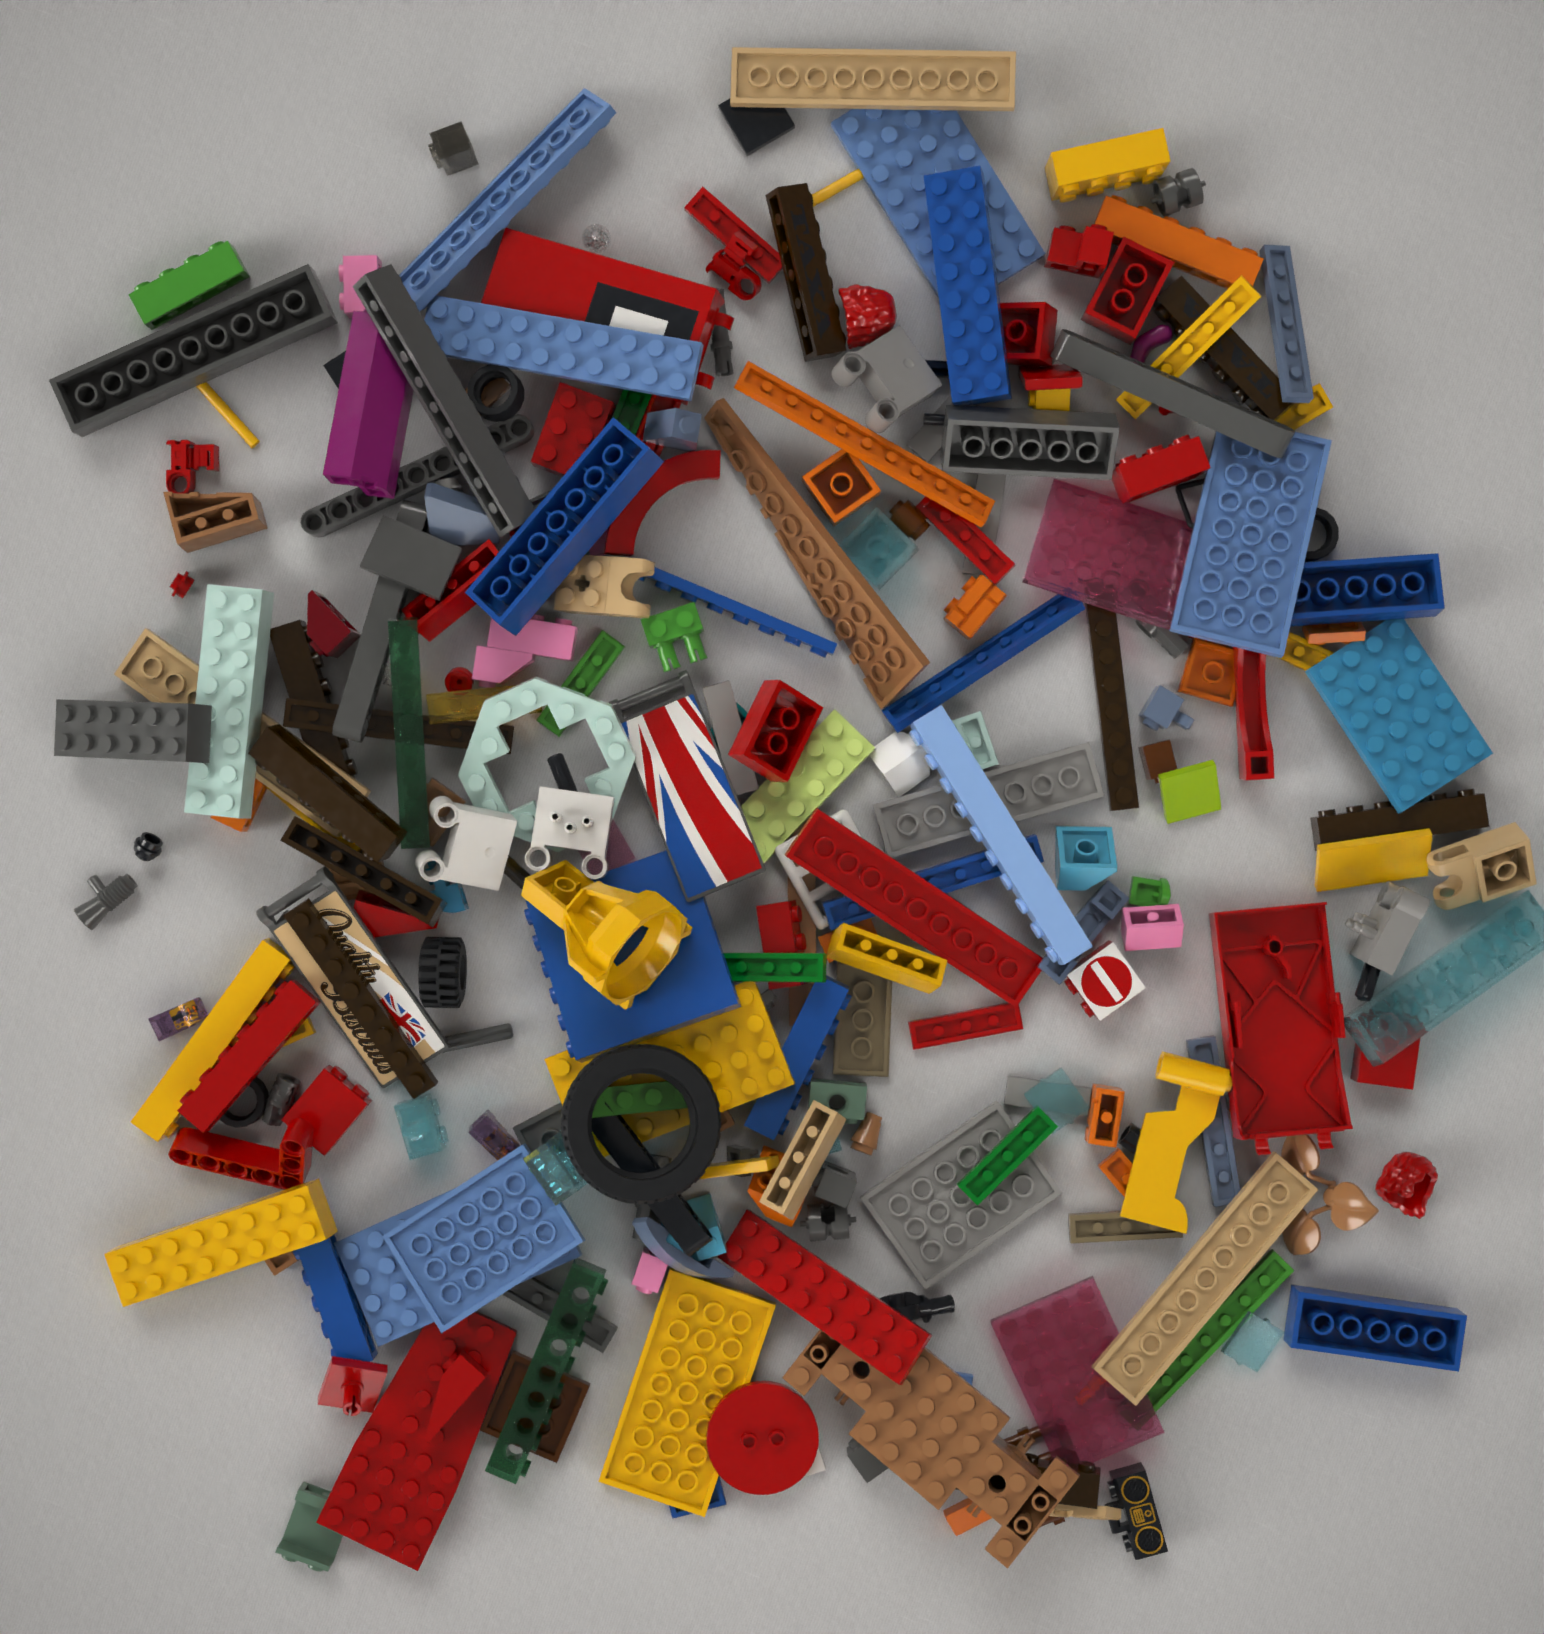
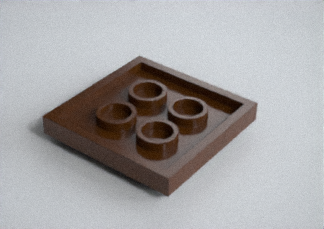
(562, 1417)

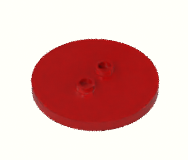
(762, 1437)

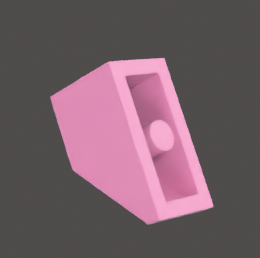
(498, 665)

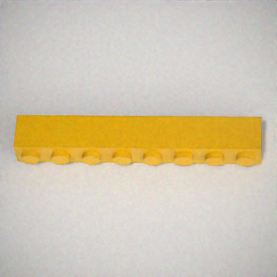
(219, 1029)

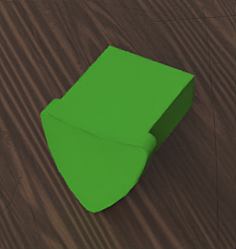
(1149, 892)

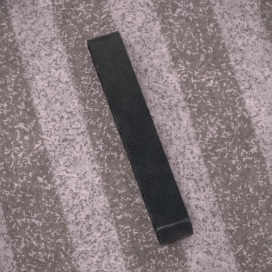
(634, 1157)

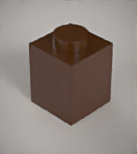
(1157, 759)

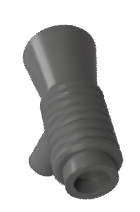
(107, 899)

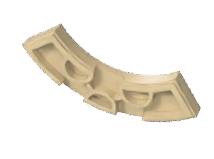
(1100, 1513)

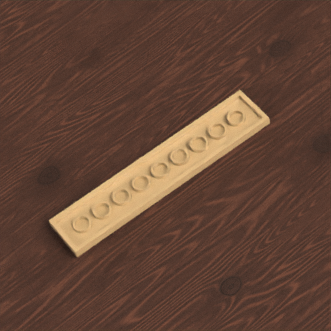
(873, 79)
(169, 676)
(1204, 1278)

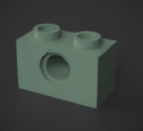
(853, 1093)

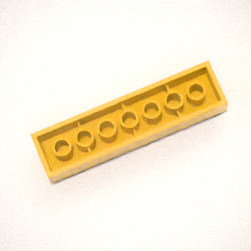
(221, 1242)

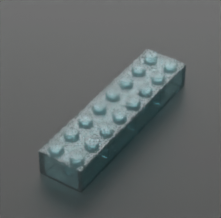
(1448, 979)

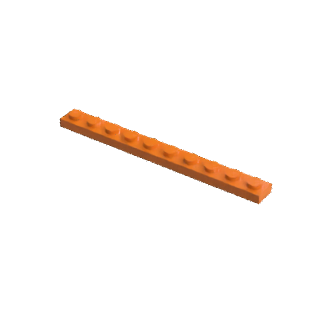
(864, 444)

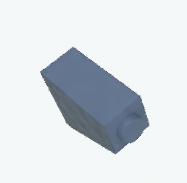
(673, 429)
(457, 517)

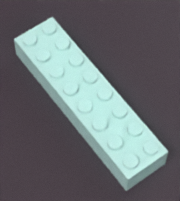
(234, 684)

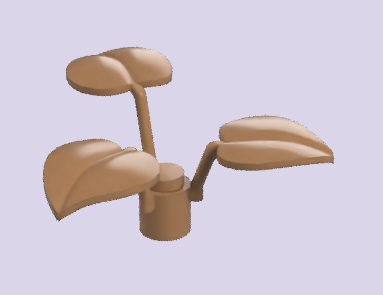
(1346, 1200)

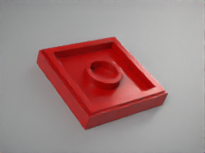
(1050, 377)

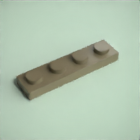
(1112, 1227)

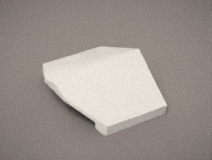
(901, 762)

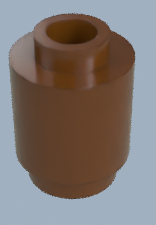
(909, 519)

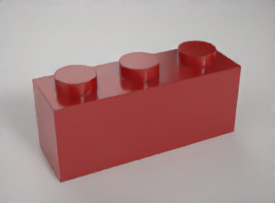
(781, 932)

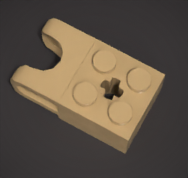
(604, 587)
(1483, 867)

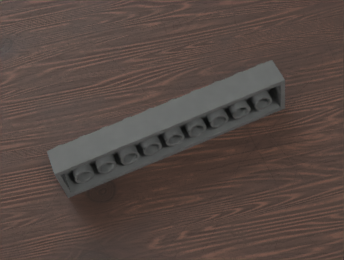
(193, 351)

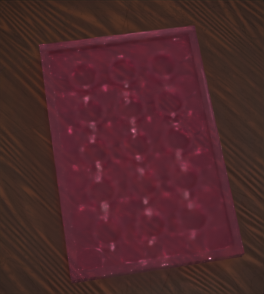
(1109, 554)
(1052, 1354)

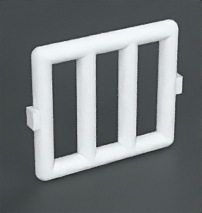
(796, 873)

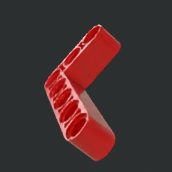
(248, 1160)

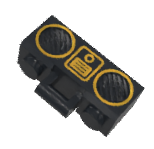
(1142, 1524)

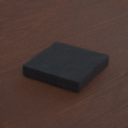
(756, 125)

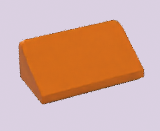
(961, 1520)

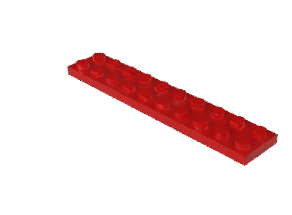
(915, 907)

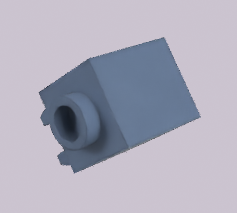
(1162, 709)

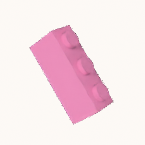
(537, 638)

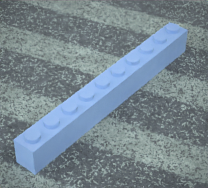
(1000, 836)

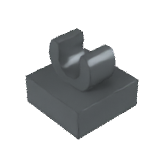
(738, 1152)

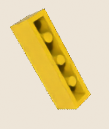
(886, 958)

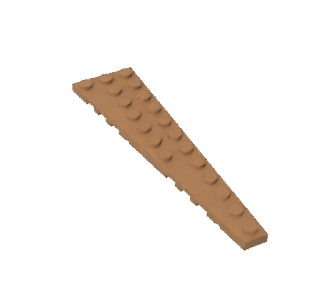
(842, 593)

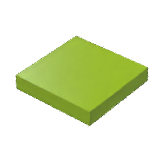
(1190, 791)

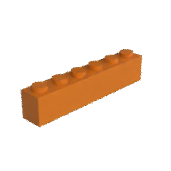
(1187, 247)

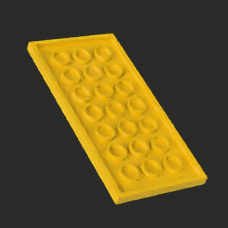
(732, 1049)
(694, 1354)

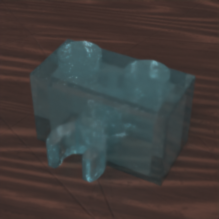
(421, 1126)

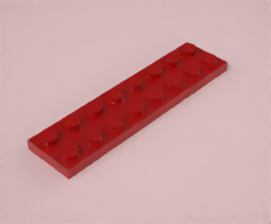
(825, 1297)

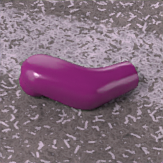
(1150, 340)

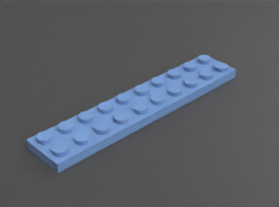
(505, 196)
(565, 347)

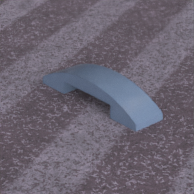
(1092, 919)
(655, 1237)

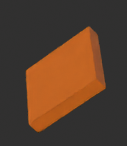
(1209, 673)

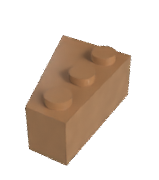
(213, 518)

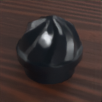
(147, 846)

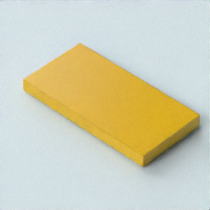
(1372, 860)

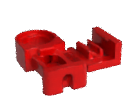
(729, 265)
(186, 458)

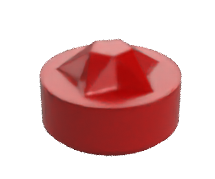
(459, 679)

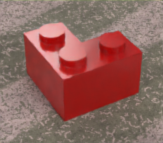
(1079, 252)

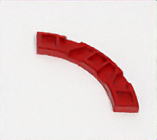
(672, 473)

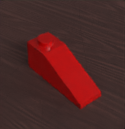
(384, 918)
(455, 1386)

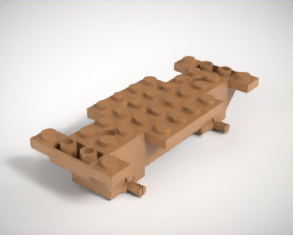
(941, 1438)

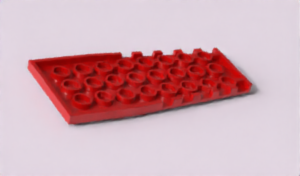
(394, 1479)

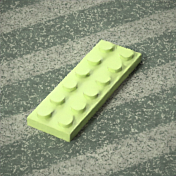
(825, 763)

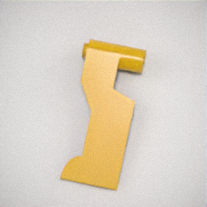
(1166, 1138)

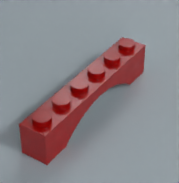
(1253, 732)

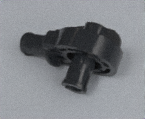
(919, 1306)

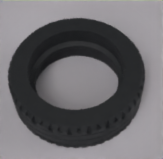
(700, 1143)

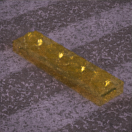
(461, 704)

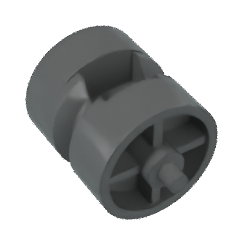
(1177, 192)
(827, 1221)

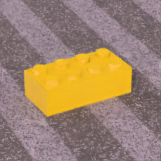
(1107, 165)

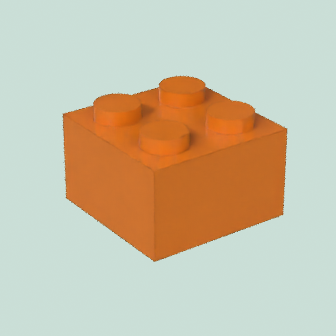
(840, 486)

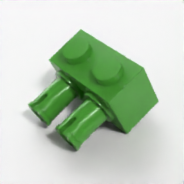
(672, 625)

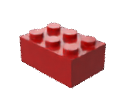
(1127, 290)
(570, 428)
(1159, 468)
(775, 730)

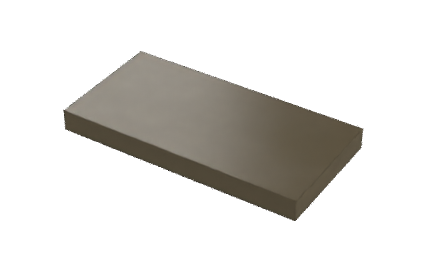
(864, 1027)

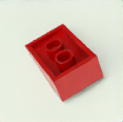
(1029, 332)

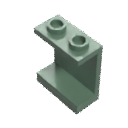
(306, 1539)

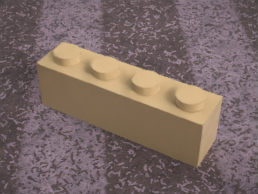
(803, 1160)

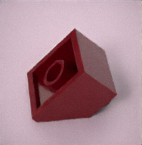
(328, 627)

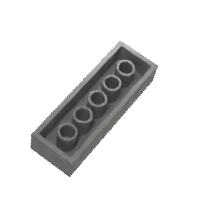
(1029, 442)
(133, 730)

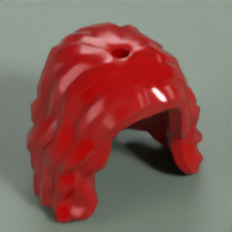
(868, 314)
(1407, 1183)

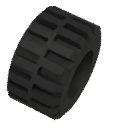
(442, 972)

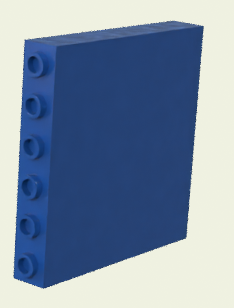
(686, 992)

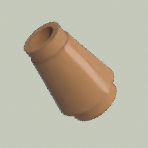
(867, 1134)

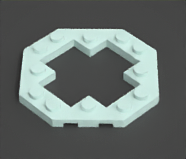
(567, 708)

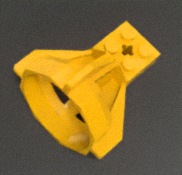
(600, 922)

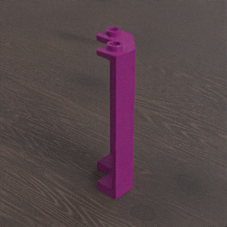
(368, 414)

